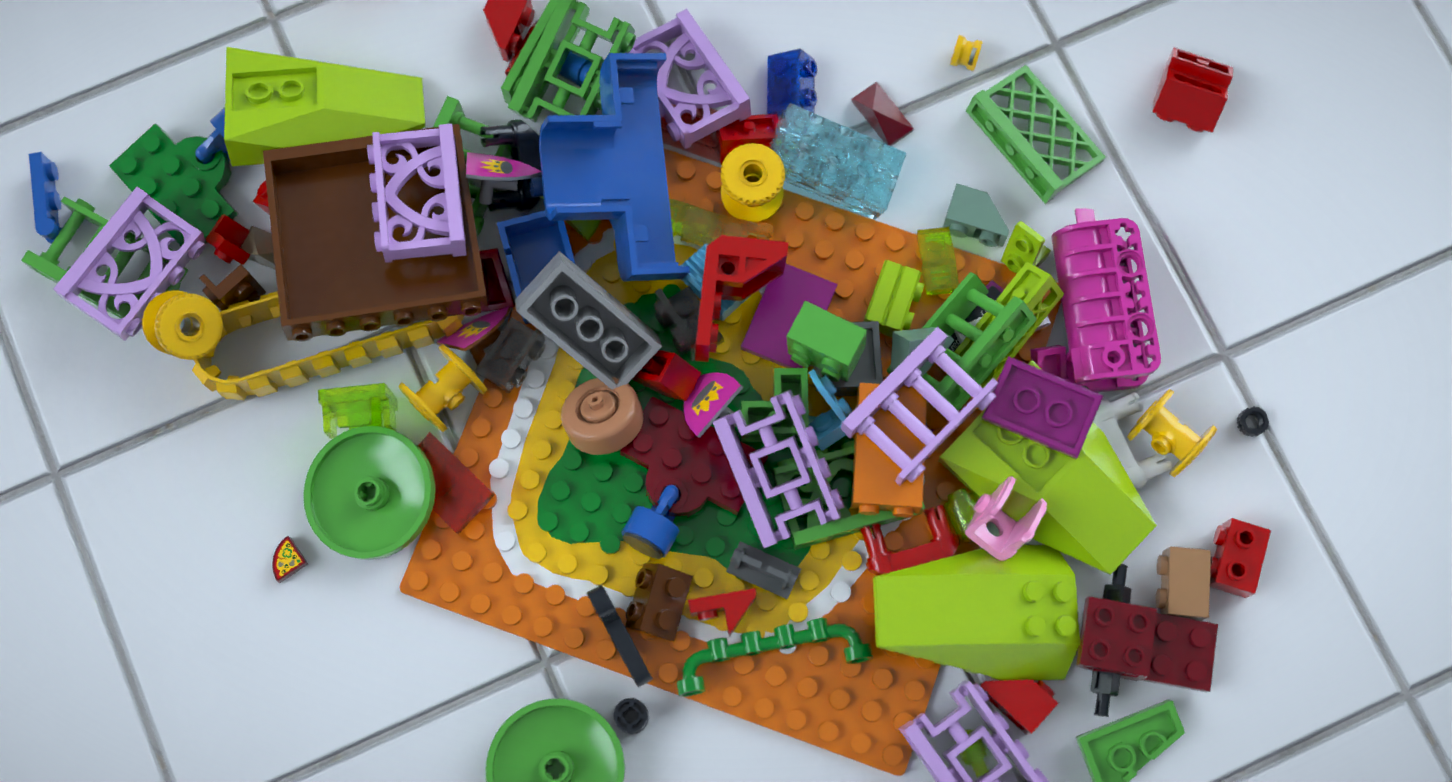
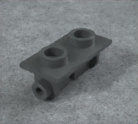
(763, 570)

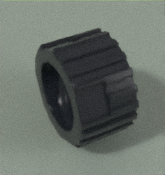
(1262, 419)

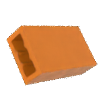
(875, 472)

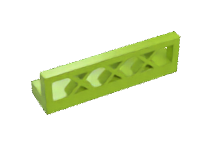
(1030, 286)

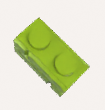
(893, 298)

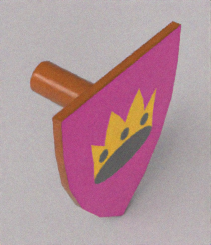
(477, 334)

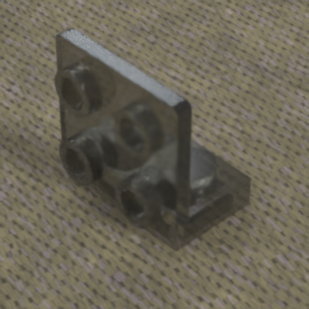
(682, 317)

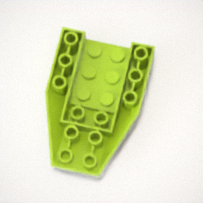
(301, 101)
(1089, 499)

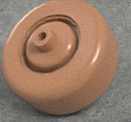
(601, 417)

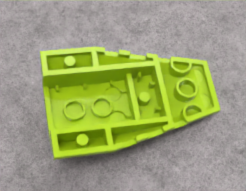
(983, 613)

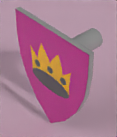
(496, 173)
(710, 400)

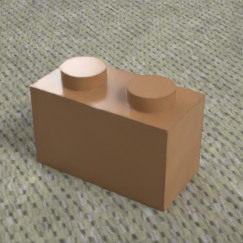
(1184, 583)

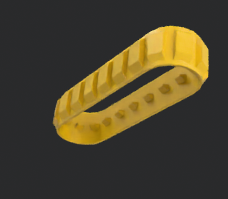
(323, 364)

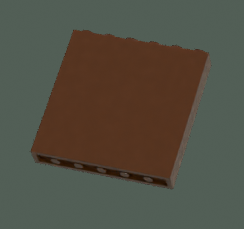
(327, 250)

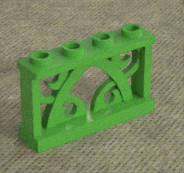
(846, 524)

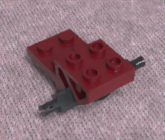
(1141, 645)

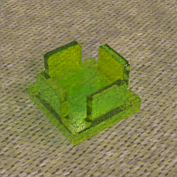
(357, 407)

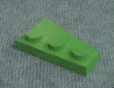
(1128, 744)

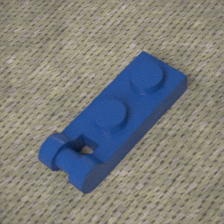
(45, 197)

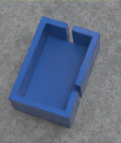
(532, 244)

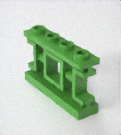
(552, 53)

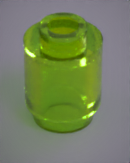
(961, 510)

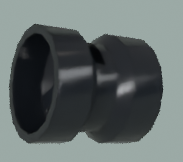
(631, 716)

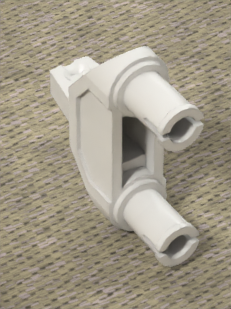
(1107, 421)

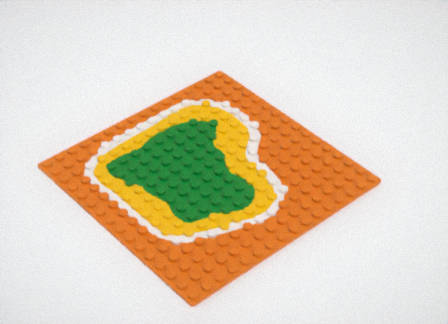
(563, 510)

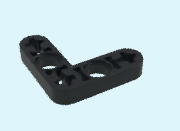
(619, 635)

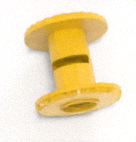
(752, 182)
(201, 327)
(446, 392)
(1170, 435)

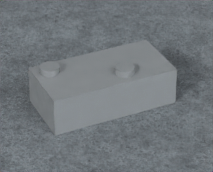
(587, 322)

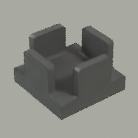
(868, 367)

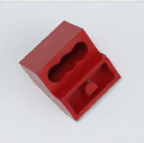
(1192, 90)

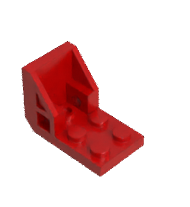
(733, 272)

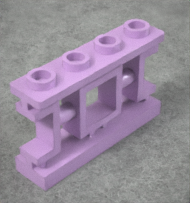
(751, 478)
(998, 743)

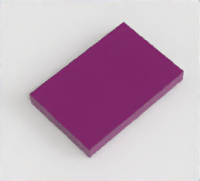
(778, 311)
(1043, 407)

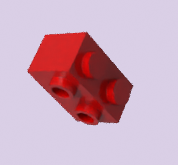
(1238, 557)

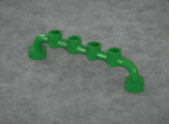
(753, 644)

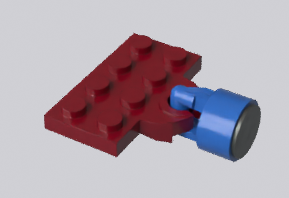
(679, 478)

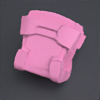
(1011, 533)

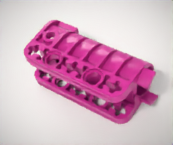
(1098, 303)

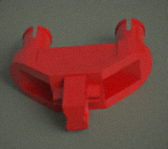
(941, 546)

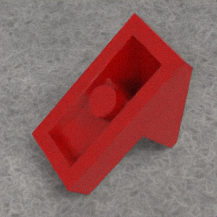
(733, 604)

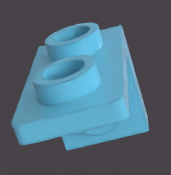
(828, 424)

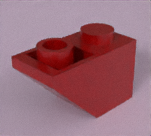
(507, 22)

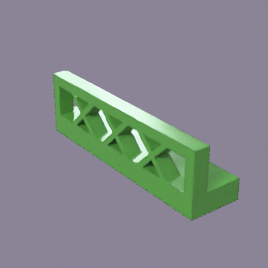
(513, 78)

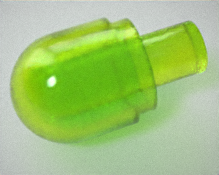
(974, 755)

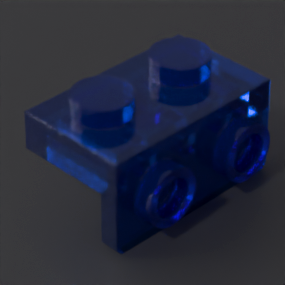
(791, 81)

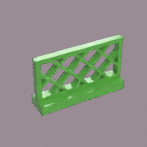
(1012, 143)

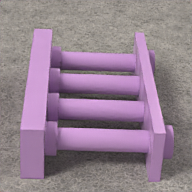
(909, 374)

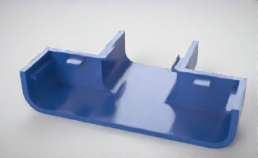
(616, 168)

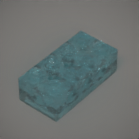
(850, 152)

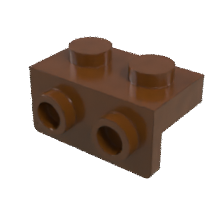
(233, 289)
(658, 601)

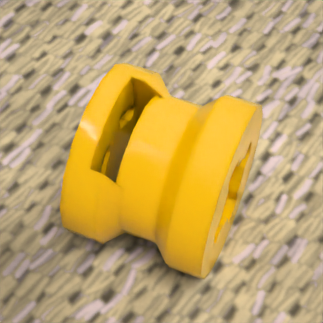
(963, 52)

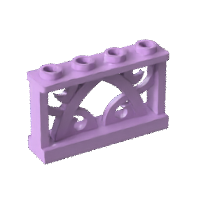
(727, 90)
(130, 219)
(447, 224)

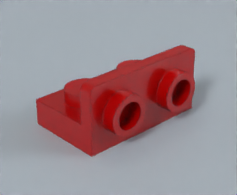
(754, 129)

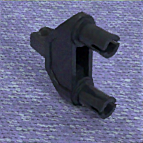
(525, 149)

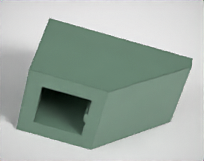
(975, 215)

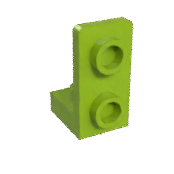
(1023, 247)

